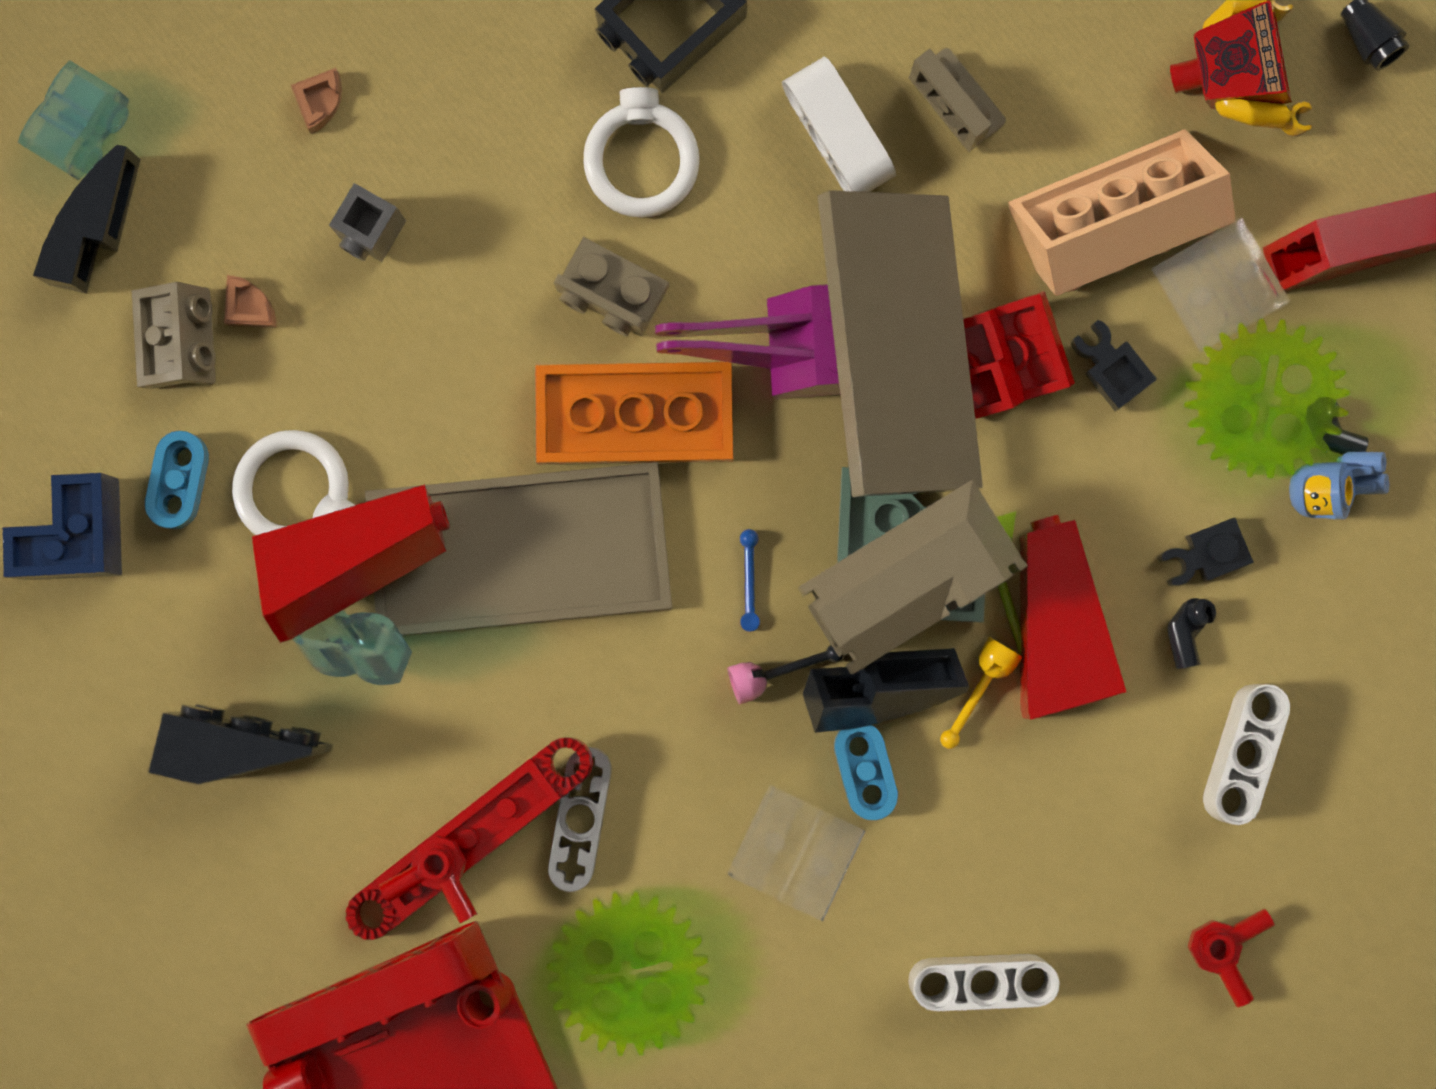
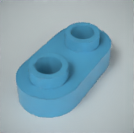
(172, 480)
(866, 770)

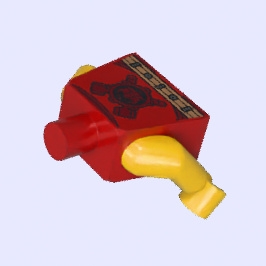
(1243, 66)

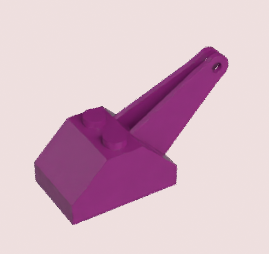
(798, 350)

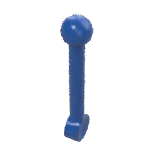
(749, 620)

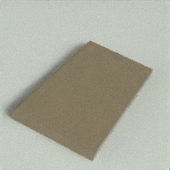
(899, 342)
(538, 551)

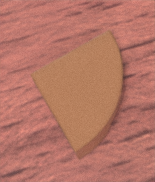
(319, 98)
(247, 305)

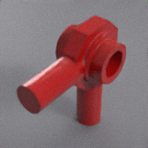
(437, 866)
(1219, 947)

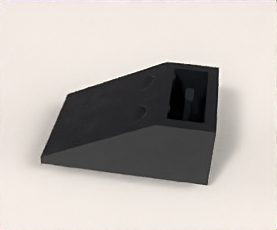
(205, 747)

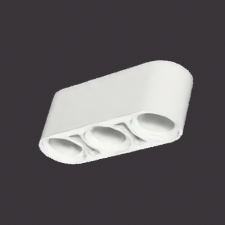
(838, 127)
(1265, 737)
(1004, 994)

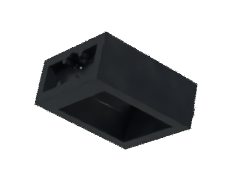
(644, 63)

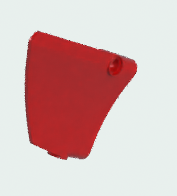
(407, 1026)

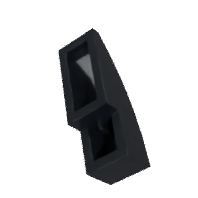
(89, 221)
(884, 689)

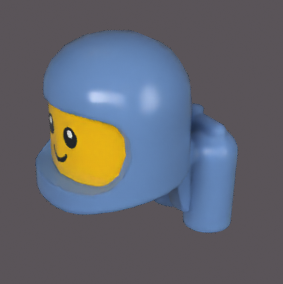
(1330, 487)

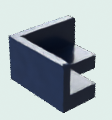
(81, 537)

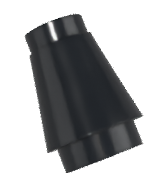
(1374, 34)

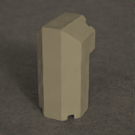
(909, 576)

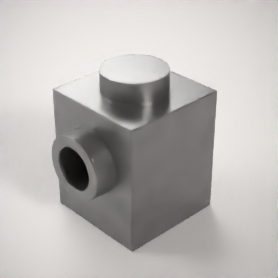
(366, 224)

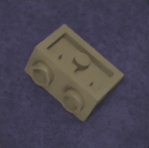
(956, 97)
(610, 287)
(173, 335)

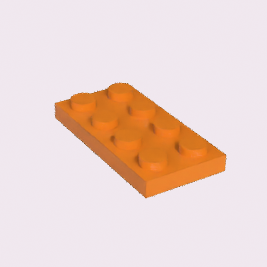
(634, 413)

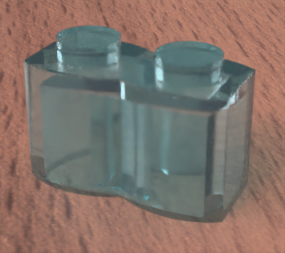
(75, 120)
(356, 645)

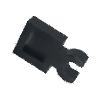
(1117, 372)
(1212, 551)

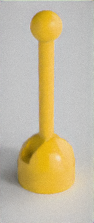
(996, 662)

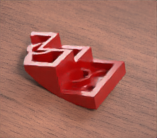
(1014, 354)

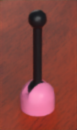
(751, 680)

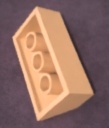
(1123, 211)

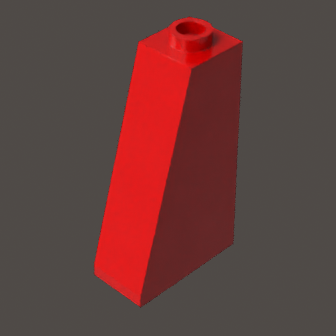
(1354, 241)
(344, 556)
(1062, 625)

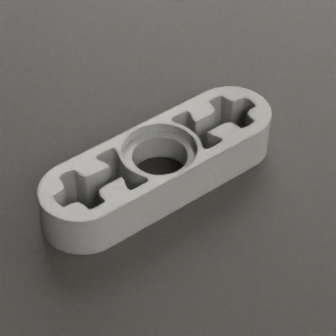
(585, 857)

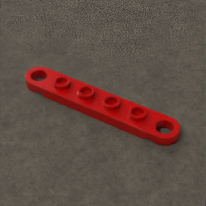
(479, 830)

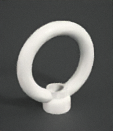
(640, 107)
(279, 442)

